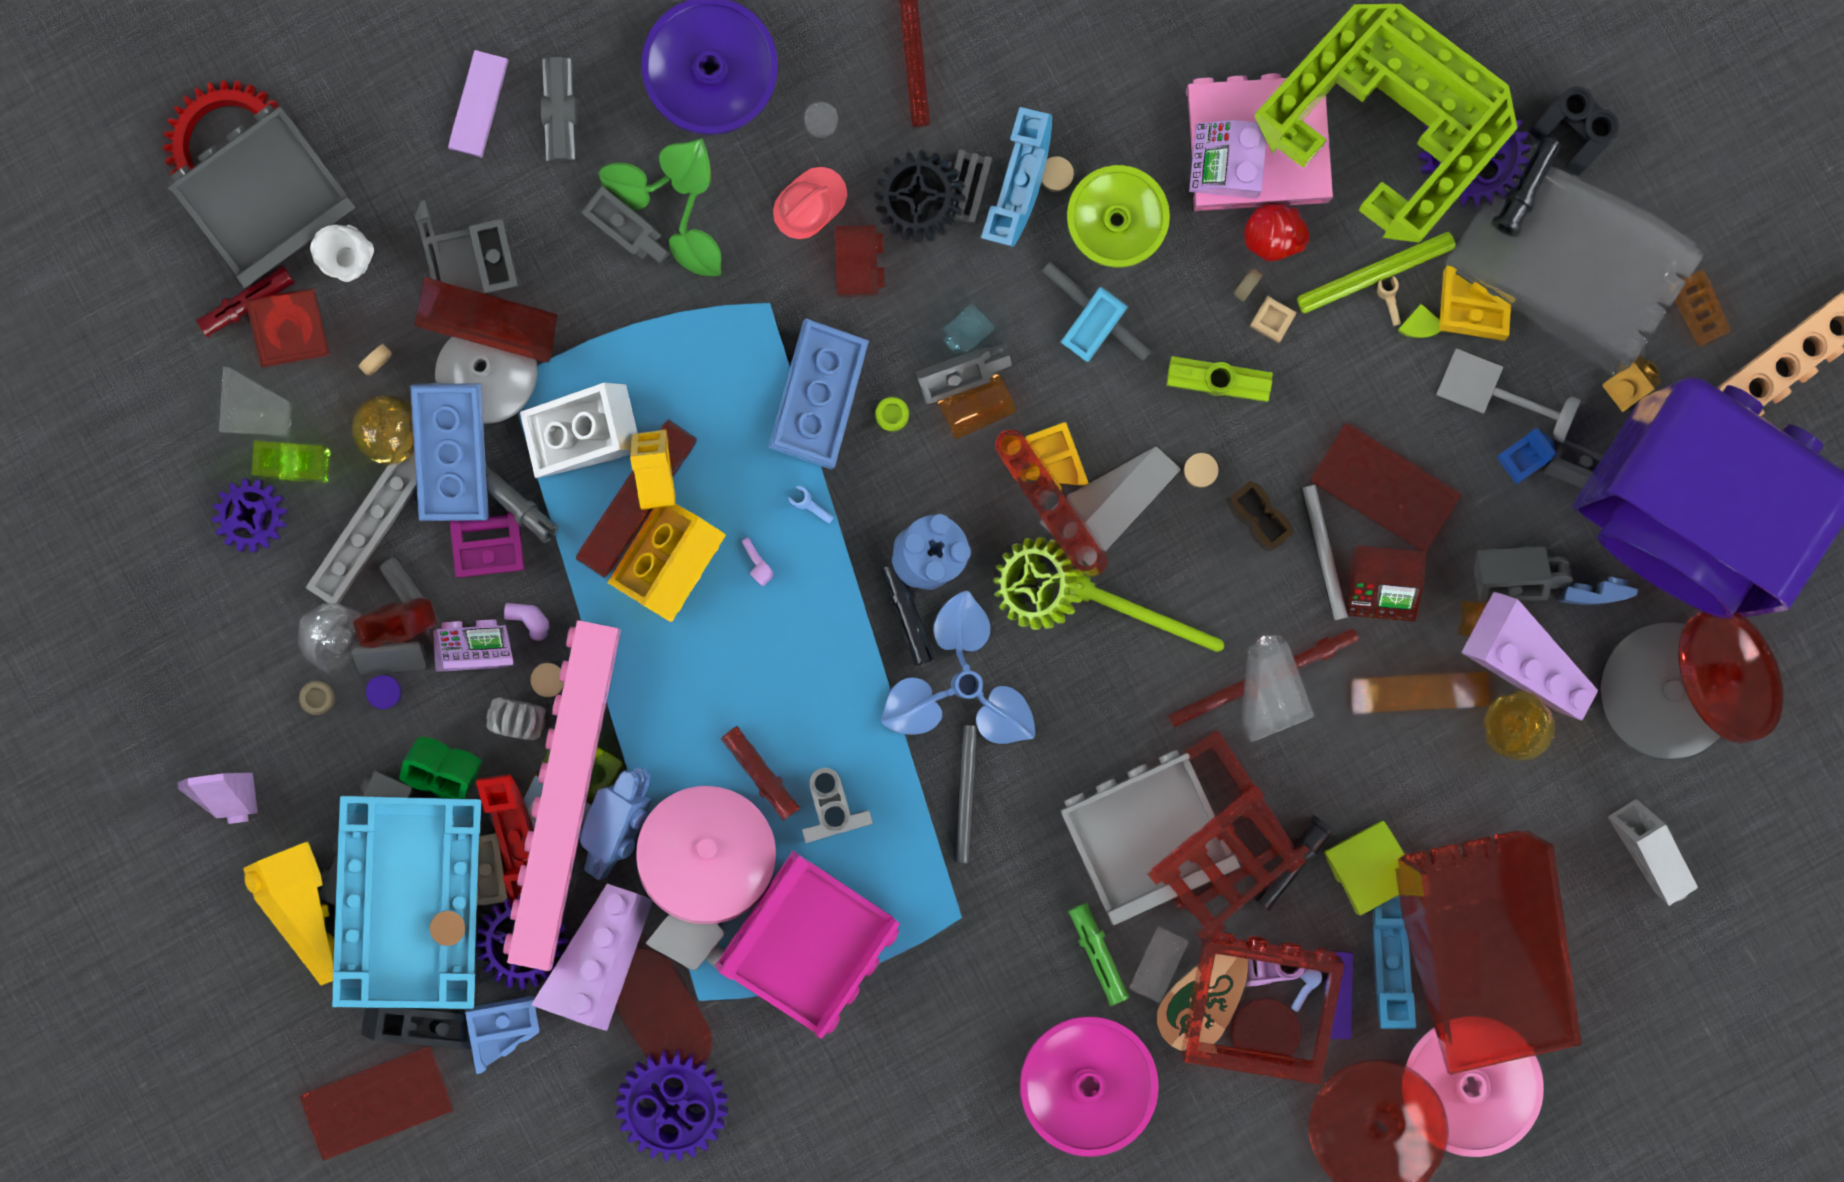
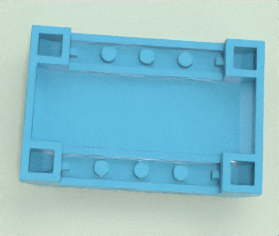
(394, 873)

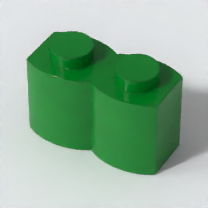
(440, 769)

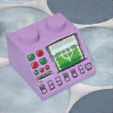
(1228, 159)
(471, 647)

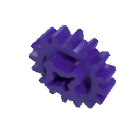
(236, 522)

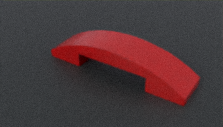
(511, 822)

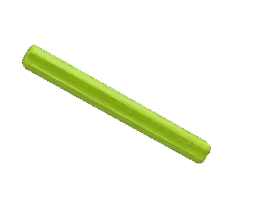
(1375, 272)

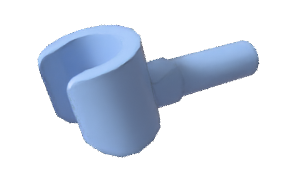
(811, 506)
(1312, 979)

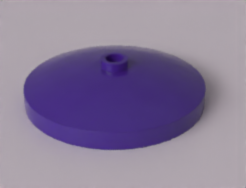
(701, 35)

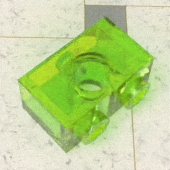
(290, 462)

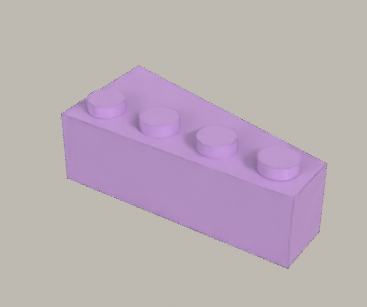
(1525, 655)
(596, 960)

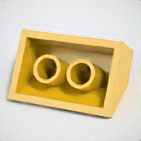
(666, 559)

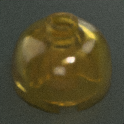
(384, 429)
(1519, 726)

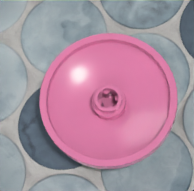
(705, 855)
(1484, 1106)

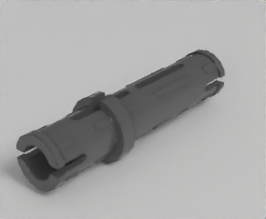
(525, 511)

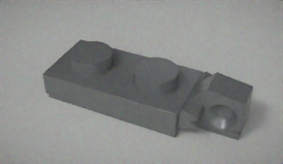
(625, 225)
(962, 373)

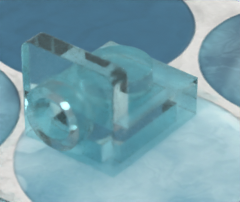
(967, 330)

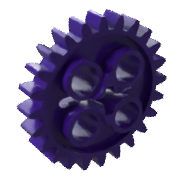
(1506, 170)
(647, 1122)

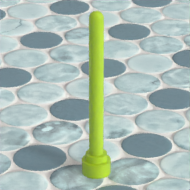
(1147, 615)

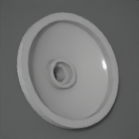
(504, 383)

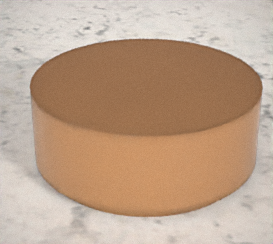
(447, 928)

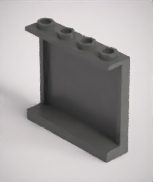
(260, 194)

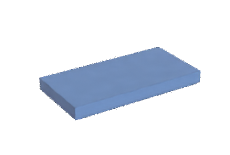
(818, 394)
(449, 451)

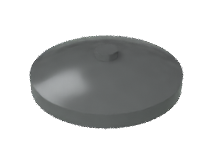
(1646, 696)

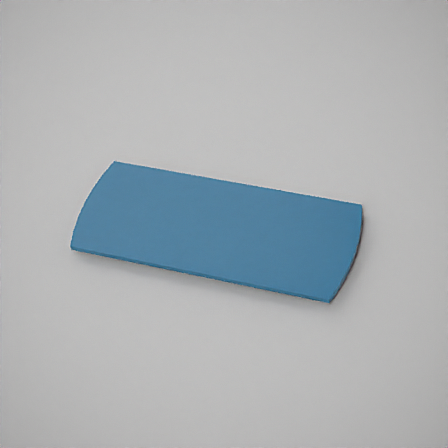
(774, 659)

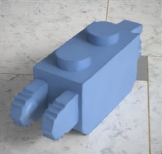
(615, 822)

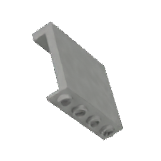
(1136, 826)

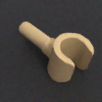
(1390, 299)

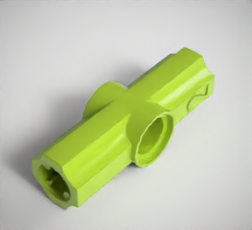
(1242, 382)

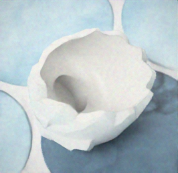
(341, 252)

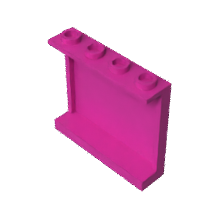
(808, 945)

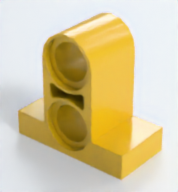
(652, 469)

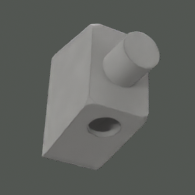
(688, 942)

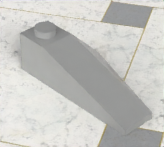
(1119, 497)

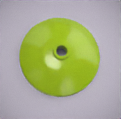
(1124, 193)

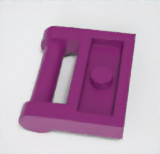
(489, 555)

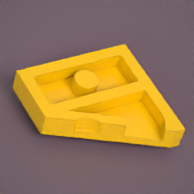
(1472, 309)
(1058, 453)

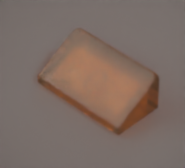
(977, 407)

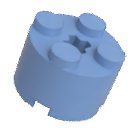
(948, 548)

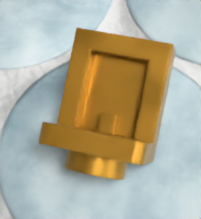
(1633, 383)

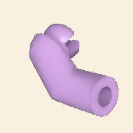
(532, 618)

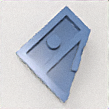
(499, 1028)

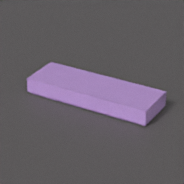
(478, 104)

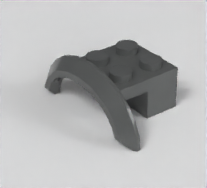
(469, 257)

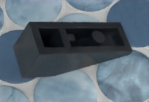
(417, 1026)

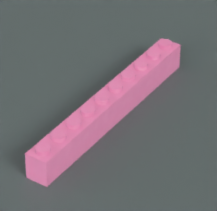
(563, 795)

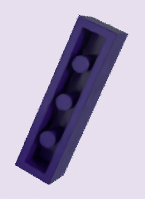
(1343, 1014)

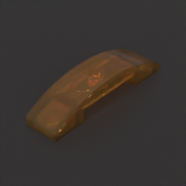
(1419, 692)

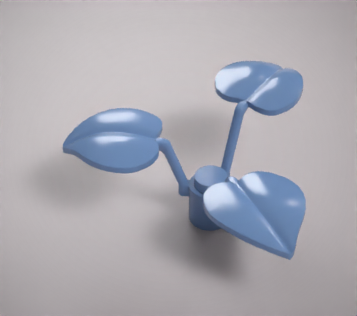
(912, 706)

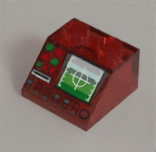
(1386, 583)

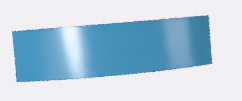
(1022, 177)
(1392, 968)

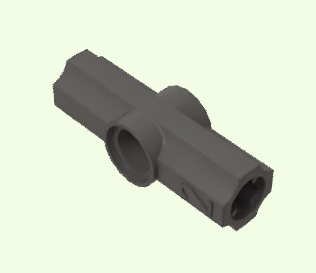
(559, 110)

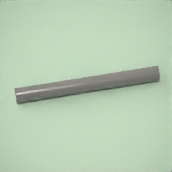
(1324, 552)

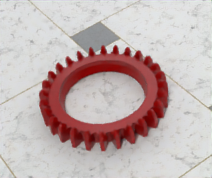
(201, 106)

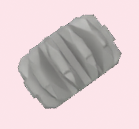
(515, 718)

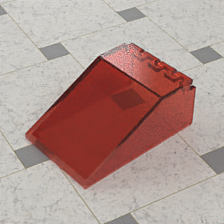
(1491, 948)

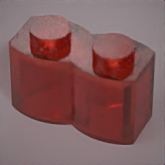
(857, 261)
(395, 622)

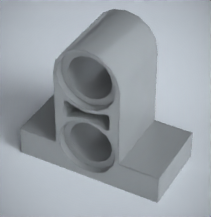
(826, 800)

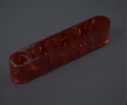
(1039, 491)
(624, 513)

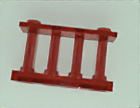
(1195, 850)

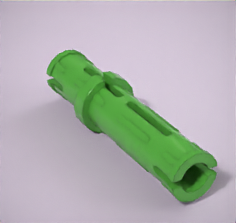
(1098, 953)

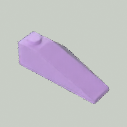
(223, 795)

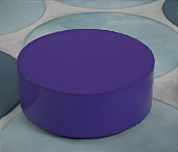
(383, 692)

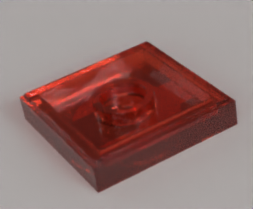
(287, 327)

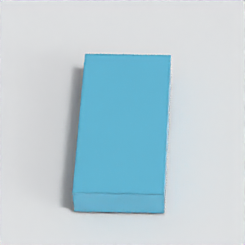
(1094, 324)

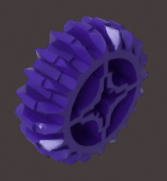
(512, 971)

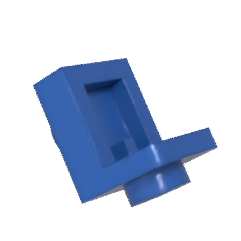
(1527, 455)

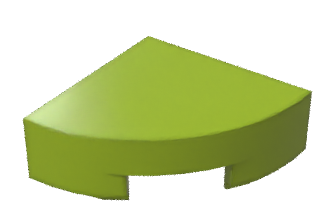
(1420, 324)

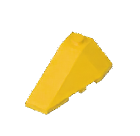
(289, 896)

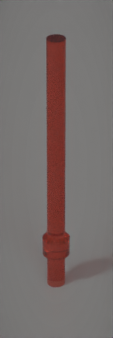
(1323, 649)

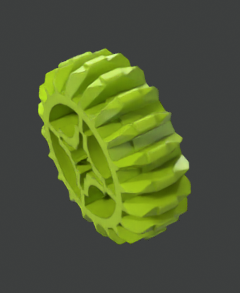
(1011, 588)

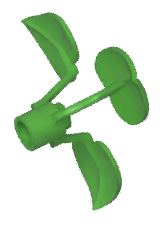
(690, 173)

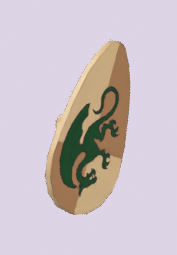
(1223, 996)

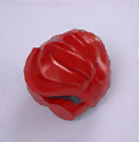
(1276, 232)

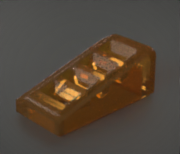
(1711, 303)

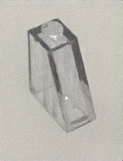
(1272, 690)

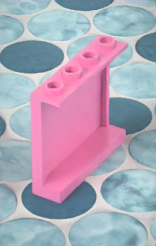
(1283, 178)

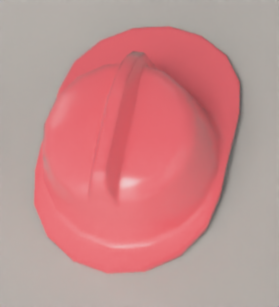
(809, 202)

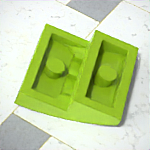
(1367, 866)

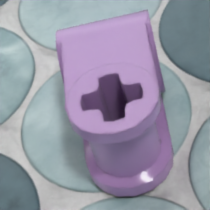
(1269, 973)

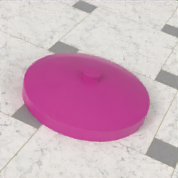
(1089, 1086)

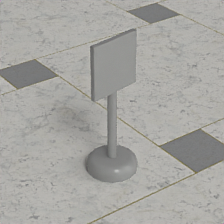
(1473, 381)

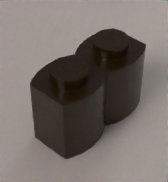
(1265, 523)

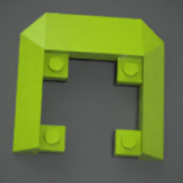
(1424, 73)

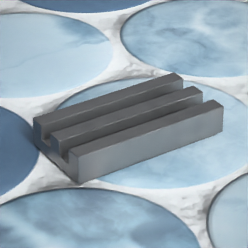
(974, 159)

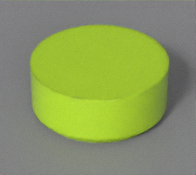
(892, 414)

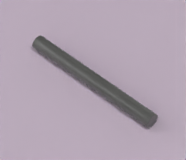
(1083, 299)
(966, 794)

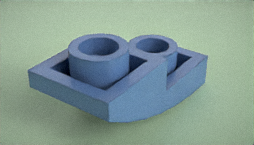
(1606, 592)

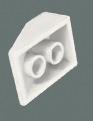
(579, 429)

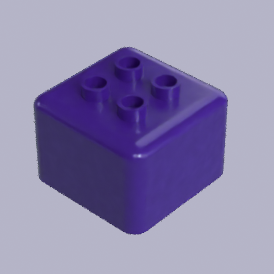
(1715, 500)

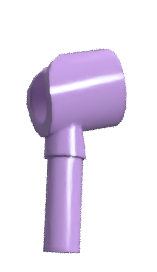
(762, 572)

